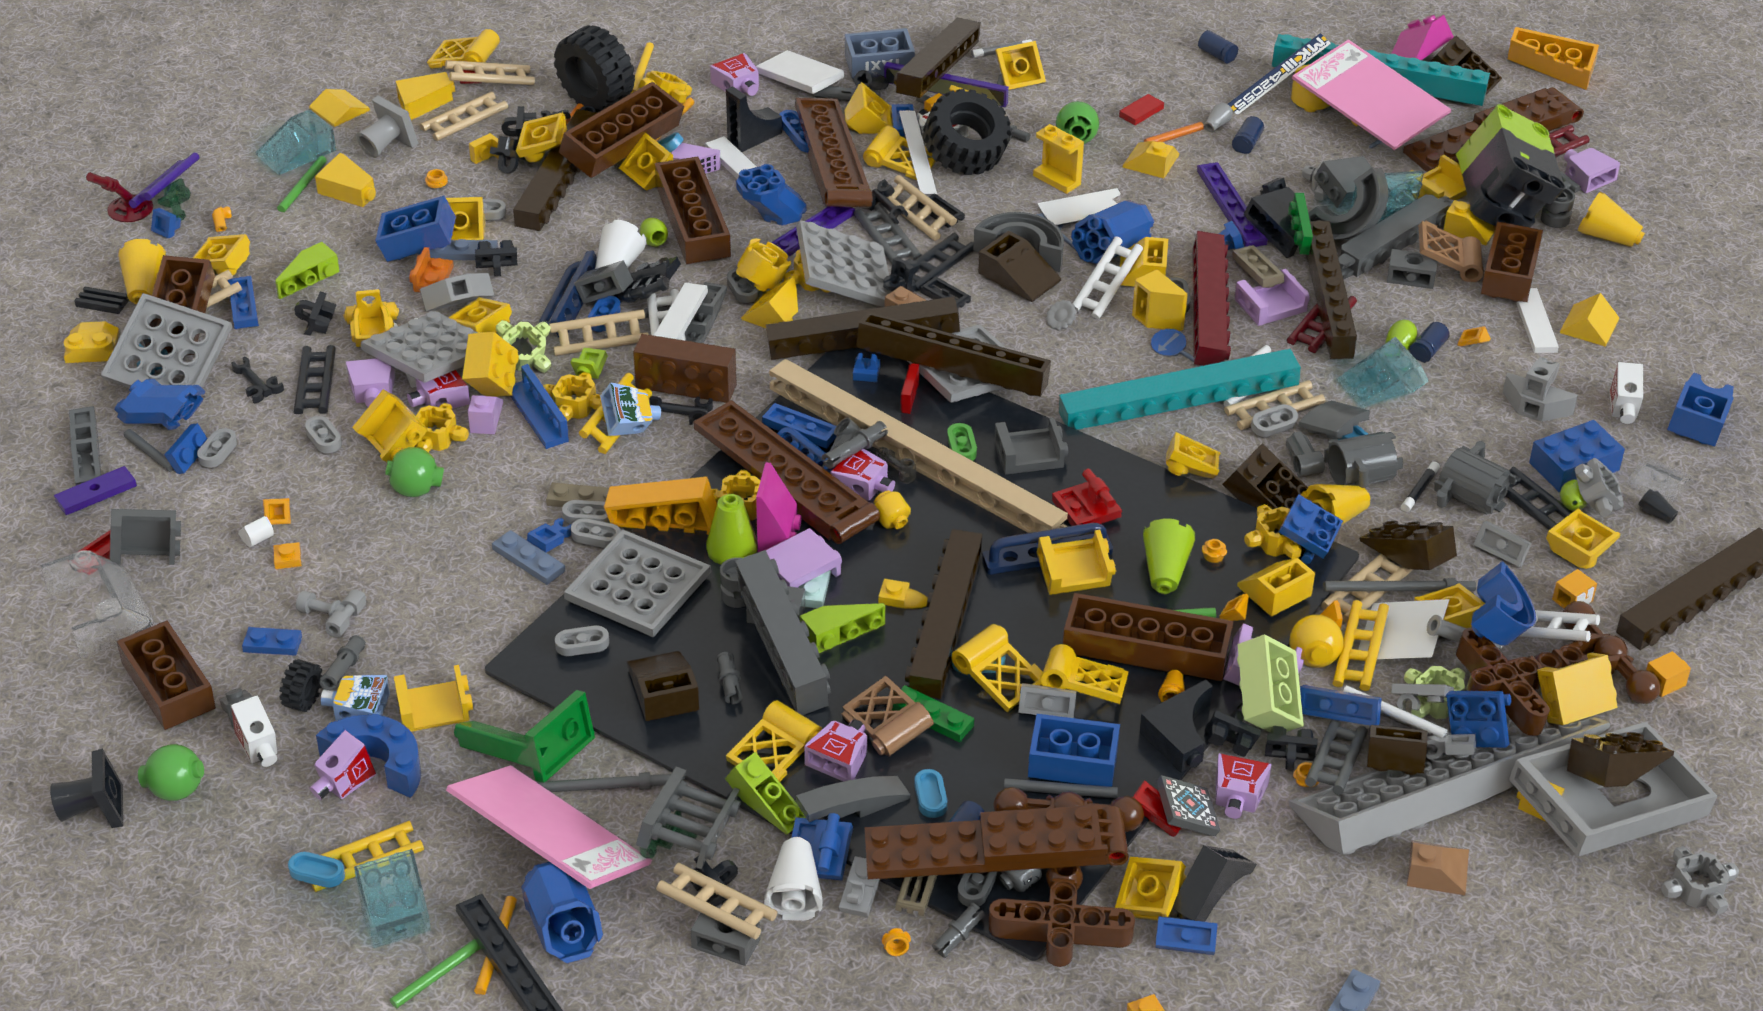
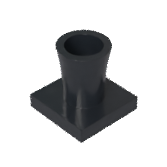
(100, 790)

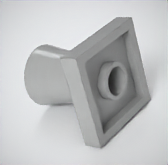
(391, 124)

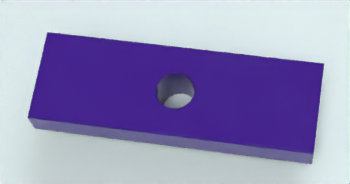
(95, 490)

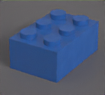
(415, 226)
(1562, 452)
(1073, 750)

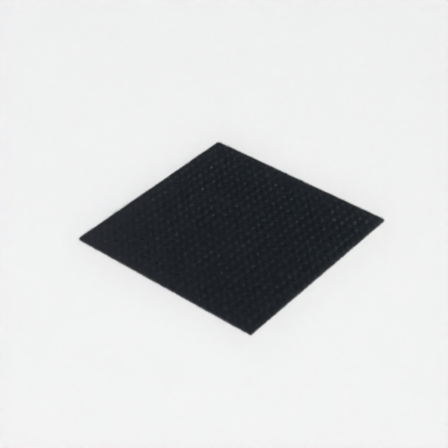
(1013, 599)

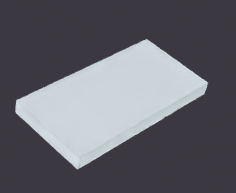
(800, 72)

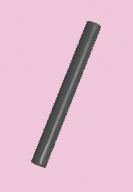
(1057, 788)

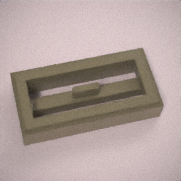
(912, 905)

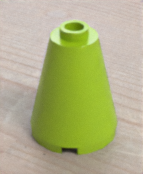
(731, 531)
(1167, 552)

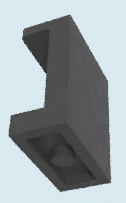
(1338, 177)
(1030, 449)
(144, 533)

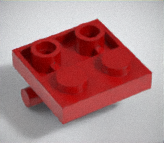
(1087, 501)

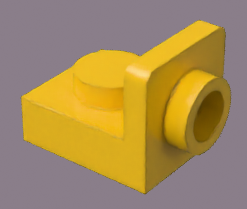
(480, 148)

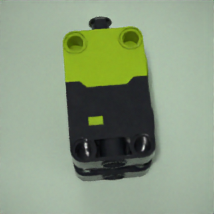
(1509, 169)

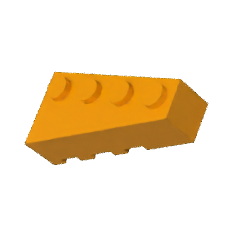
(1554, 56)
(663, 504)

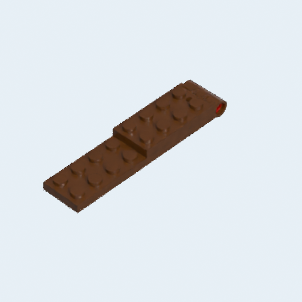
(1543, 106)
(833, 154)
(819, 496)
(999, 843)

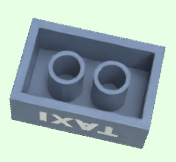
(873, 49)

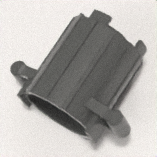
(1363, 459)
(1473, 480)

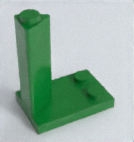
(544, 746)

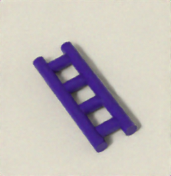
(164, 180)

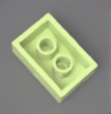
(1269, 684)

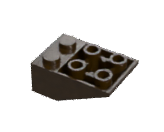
(1459, 54)
(1017, 266)
(1264, 481)
(1413, 544)
(664, 685)
(1397, 749)
(1615, 758)

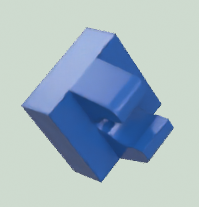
(164, 223)
(1232, 236)
(866, 369)

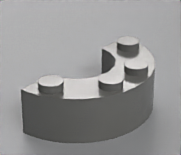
(1367, 209)
(1037, 230)

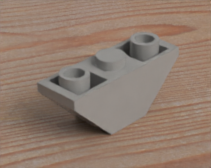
(456, 290)
(1555, 405)

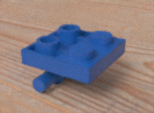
(1310, 528)
(1481, 715)
(828, 842)

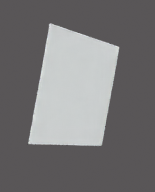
(1406, 629)

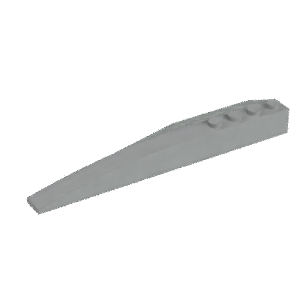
(1392, 802)

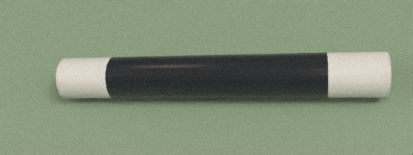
(1420, 486)

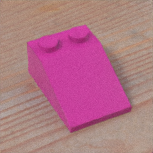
(1423, 37)
(775, 510)

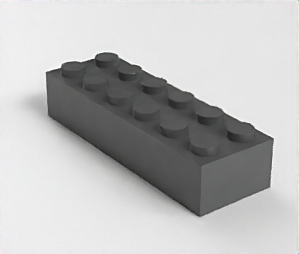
(783, 632)

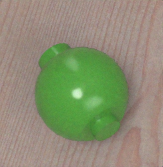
(1078, 120)
(413, 472)
(171, 772)

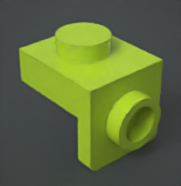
(590, 361)

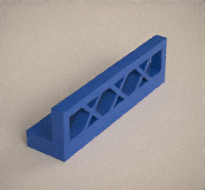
(540, 409)

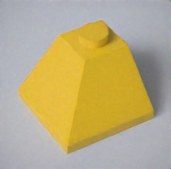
(1020, 65)
(867, 111)
(1152, 158)
(1464, 223)
(774, 305)

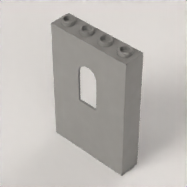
(1585, 815)

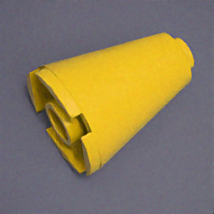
(1610, 222)
(140, 267)
(1340, 500)

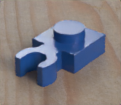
(549, 537)

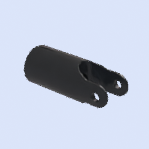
(871, 79)

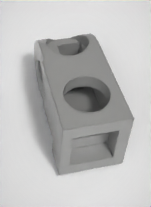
(1540, 378)

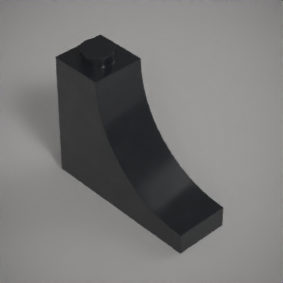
(749, 127)
(1272, 218)
(1172, 729)
(1208, 880)

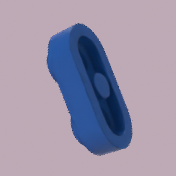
(604, 306)

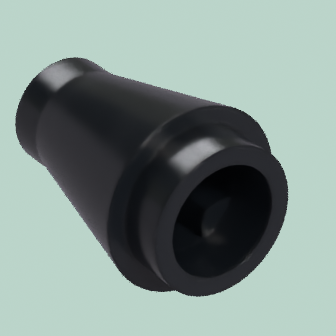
(1657, 506)

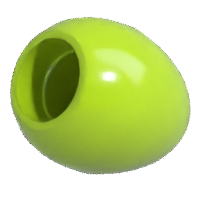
(654, 231)
(1404, 331)
(1571, 496)

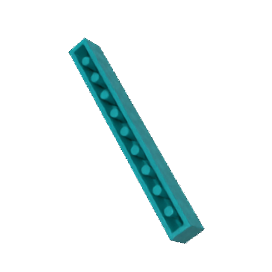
(1432, 77)
(1179, 389)

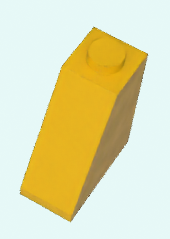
(424, 93)
(345, 182)

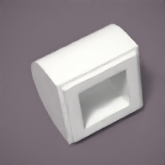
(256, 531)

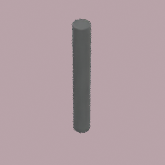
(148, 449)

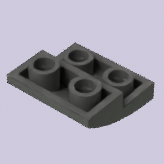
(1333, 419)

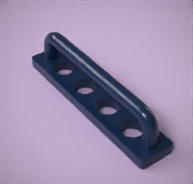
(567, 306)
(995, 561)

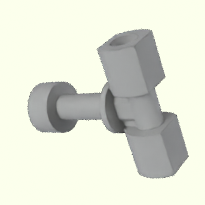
(338, 611)

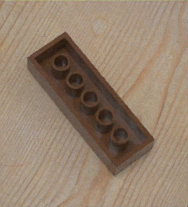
(618, 128)
(692, 210)
(1148, 636)

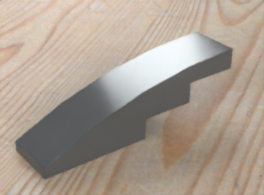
(706, 313)
(84, 444)
(852, 796)

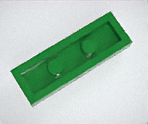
(1301, 223)
(945, 718)

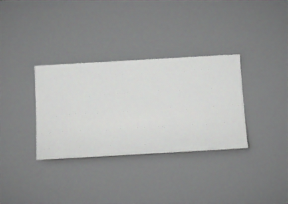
(1078, 207)

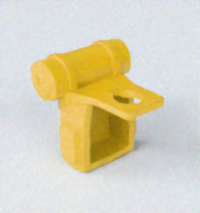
(369, 318)

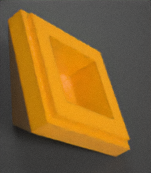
(277, 510)
(1235, 609)

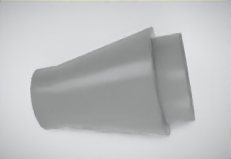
(1219, 116)

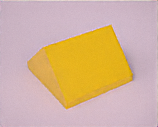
(641, 161)
(469, 218)
(1591, 320)

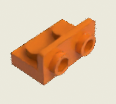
(429, 270)

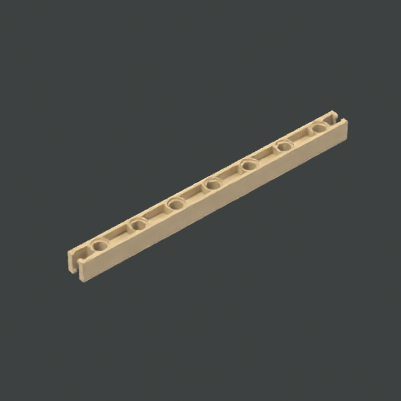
(930, 456)

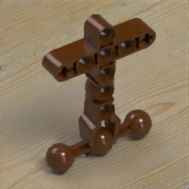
(1519, 676)
(1061, 920)

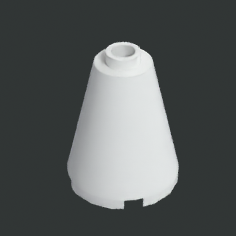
(618, 243)
(794, 882)

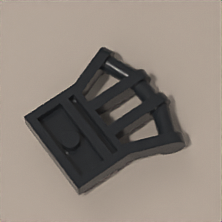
(649, 279)

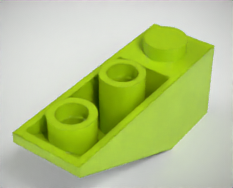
(307, 269)
(839, 623)
(764, 793)

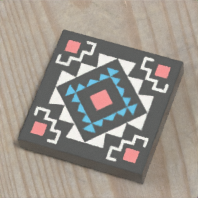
(1188, 806)

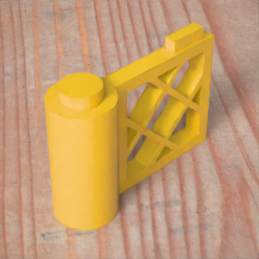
(470, 49)
(887, 147)
(986, 649)
(1065, 671)
(789, 729)

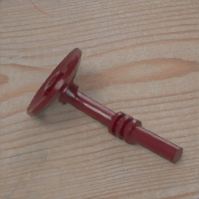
(121, 203)

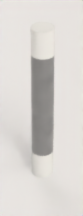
(991, 50)

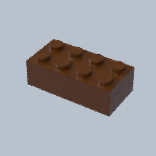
(1511, 262)
(184, 283)
(685, 368)
(166, 675)

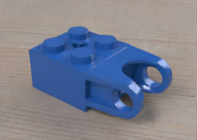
(1701, 411)

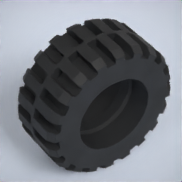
(594, 67)
(961, 152)

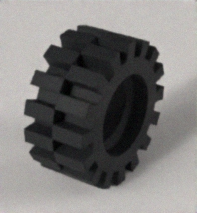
(301, 685)

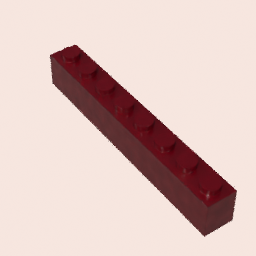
(1210, 299)

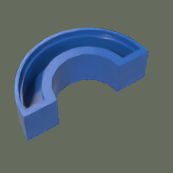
(1506, 609)
(384, 740)

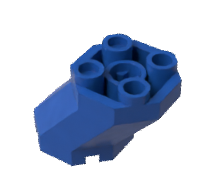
(770, 195)
(1096, 231)
(158, 403)
(561, 912)

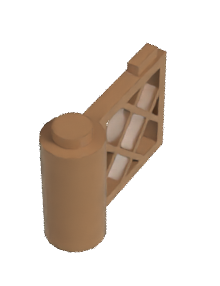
(1465, 253)
(898, 726)

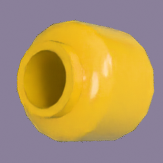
(892, 509)

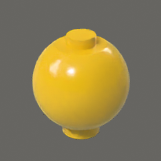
(1319, 640)

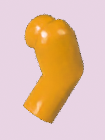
(219, 216)

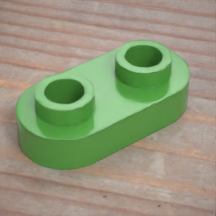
(962, 440)

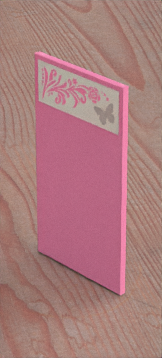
(1371, 94)
(549, 826)

